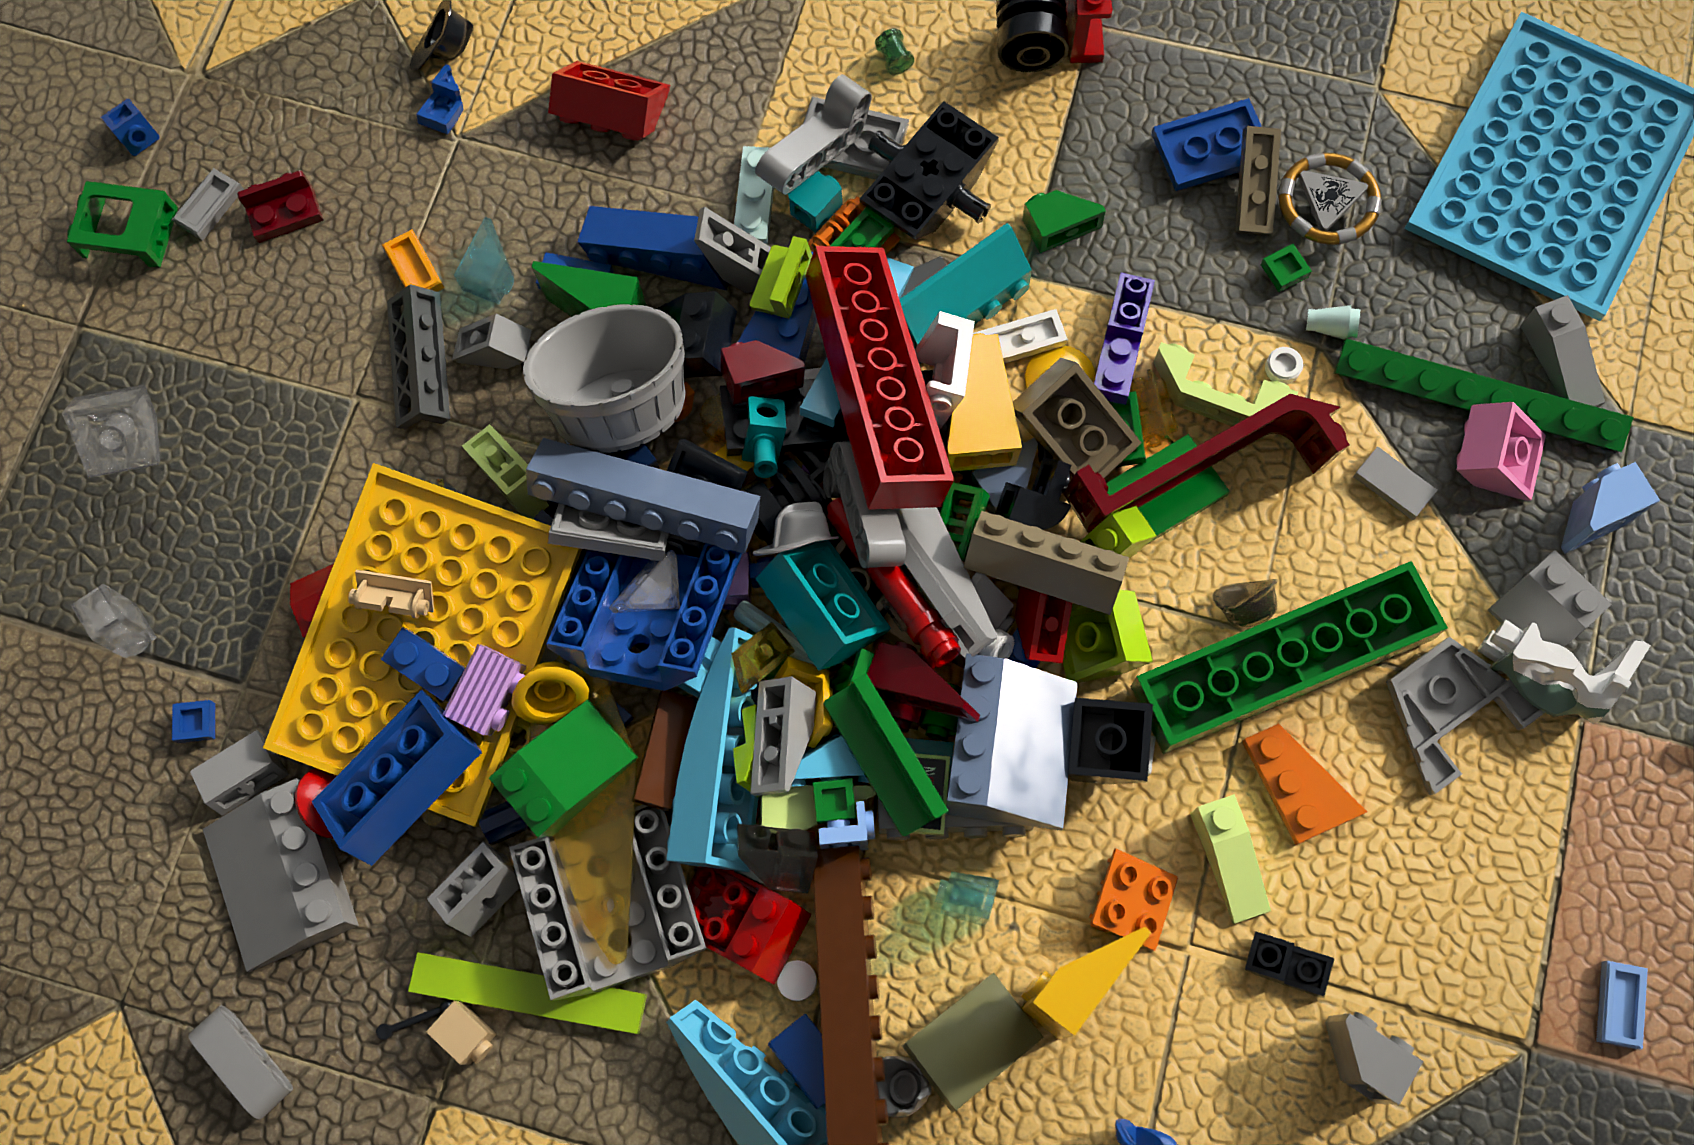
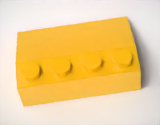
(1073, 991)

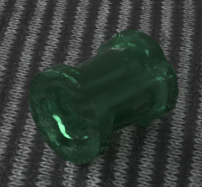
(894, 51)

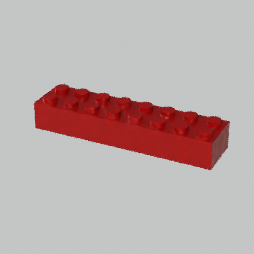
(878, 379)

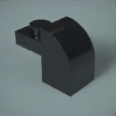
(1041, 504)

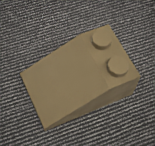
(1074, 419)

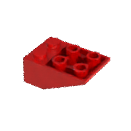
(746, 921)

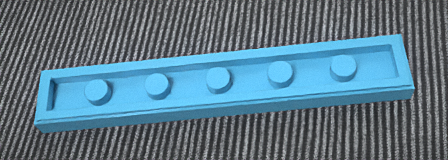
(822, 400)

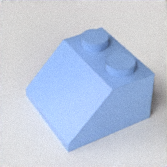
(1608, 505)

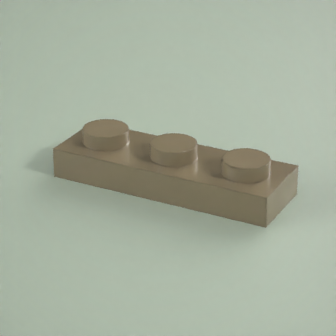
(1258, 180)

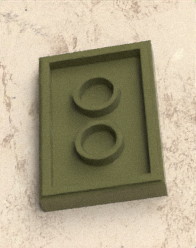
(972, 1042)

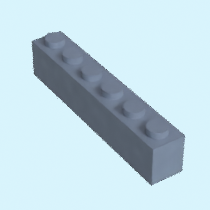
(643, 495)

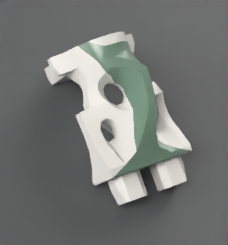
(1554, 677)

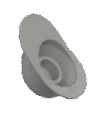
(798, 526)

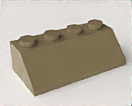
(1046, 562)

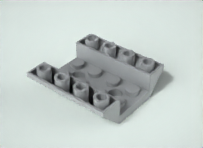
(659, 913)

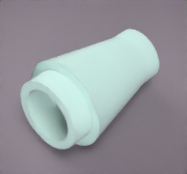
(1334, 321)

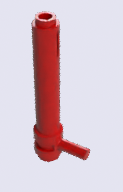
(923, 624)

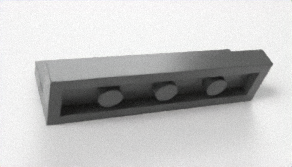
(421, 355)

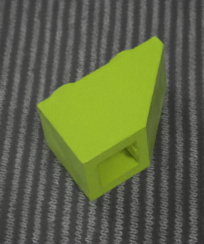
(1122, 532)

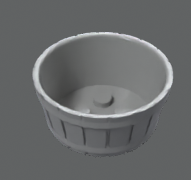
(609, 376)

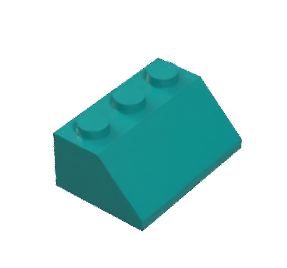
(822, 603)

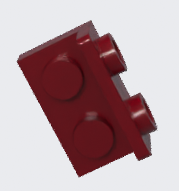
(280, 206)

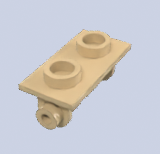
(400, 593)

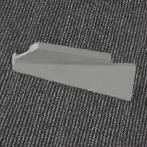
(941, 575)

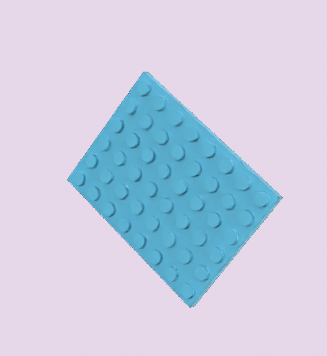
(1558, 165)

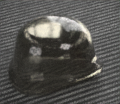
(1248, 602)

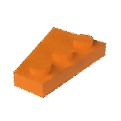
(1299, 786)

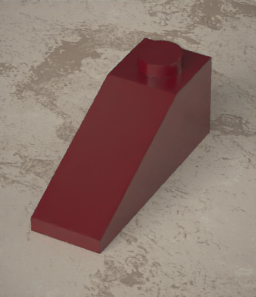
(907, 679)

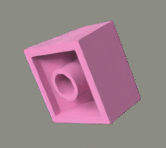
(1501, 450)

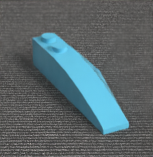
(707, 794)
(744, 1089)

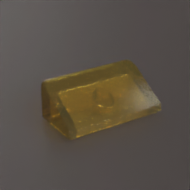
(760, 656)

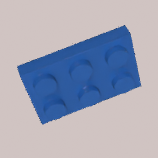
(1204, 144)

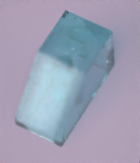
(485, 266)
(967, 897)

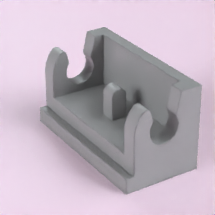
(238, 773)

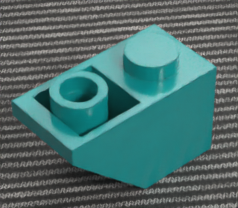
(815, 200)

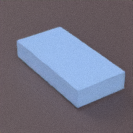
(1622, 1005)

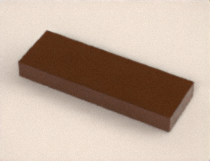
(664, 750)

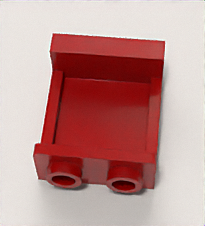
(1086, 30)

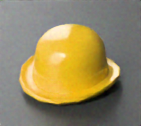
(548, 693)

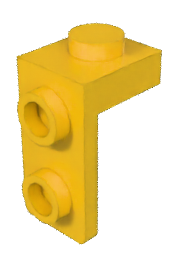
(820, 683)

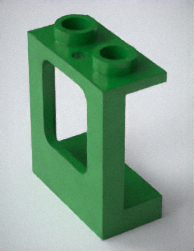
(145, 231)

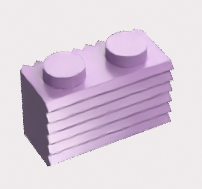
(485, 691)

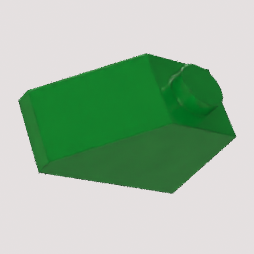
(1060, 218)

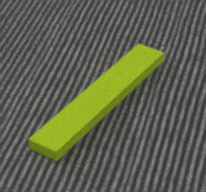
(523, 993)

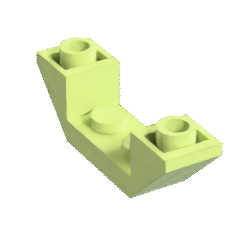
(1197, 396)

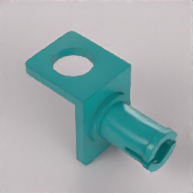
(764, 436)

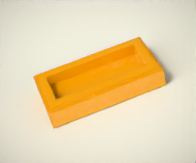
(412, 262)

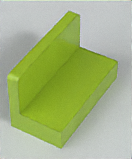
(782, 278)

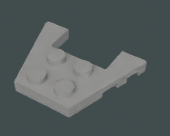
(1443, 692)

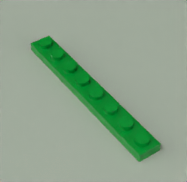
(1464, 389)

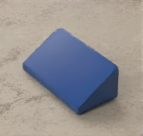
(802, 1055)

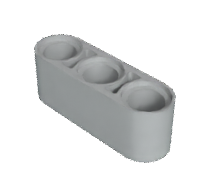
(240, 1062)

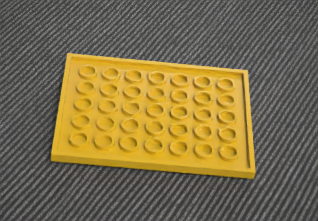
(490, 587)

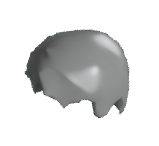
(903, 1087)

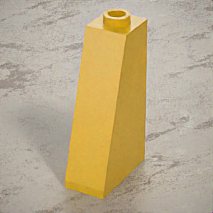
(984, 423)

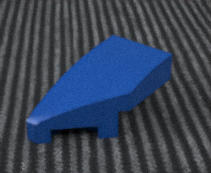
(444, 104)

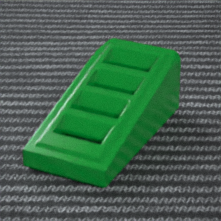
(950, 506)

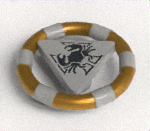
(1329, 197)

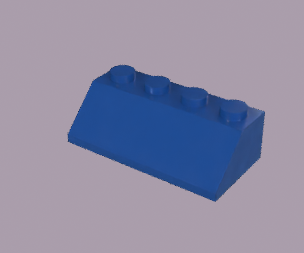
(395, 779)

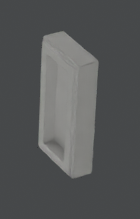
(207, 204)
(1395, 483)

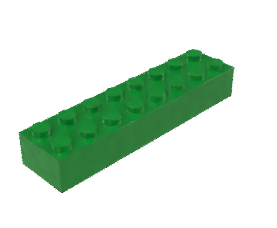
(1288, 656)

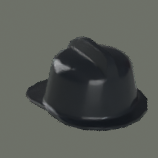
(444, 38)

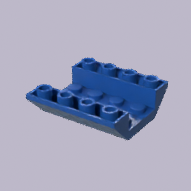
(677, 638)

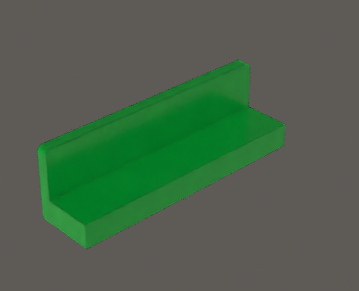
(885, 756)

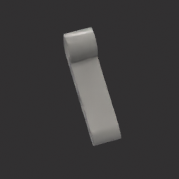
(817, 139)
(875, 531)

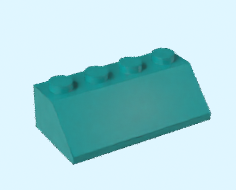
(971, 284)

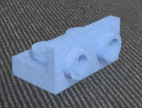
(841, 834)

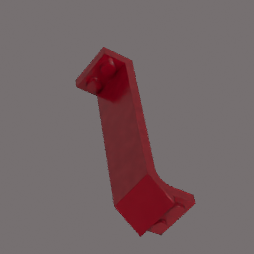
(1298, 418)

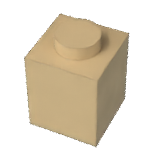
(462, 1034)

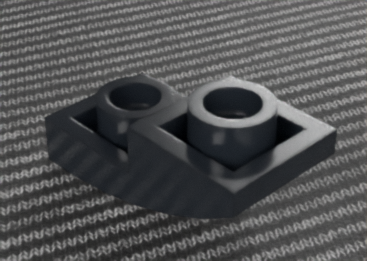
(1289, 964)

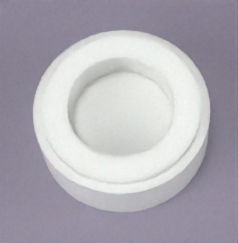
(1284, 365)
(1001, 647)
(797, 980)

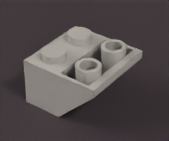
(1370, 1061)

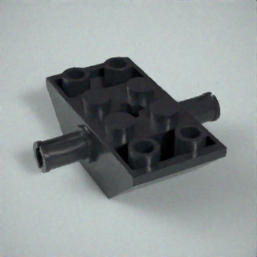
(931, 173)

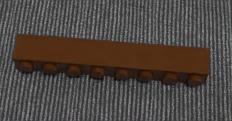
(847, 998)

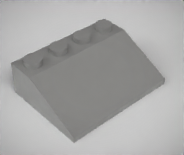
(277, 878)

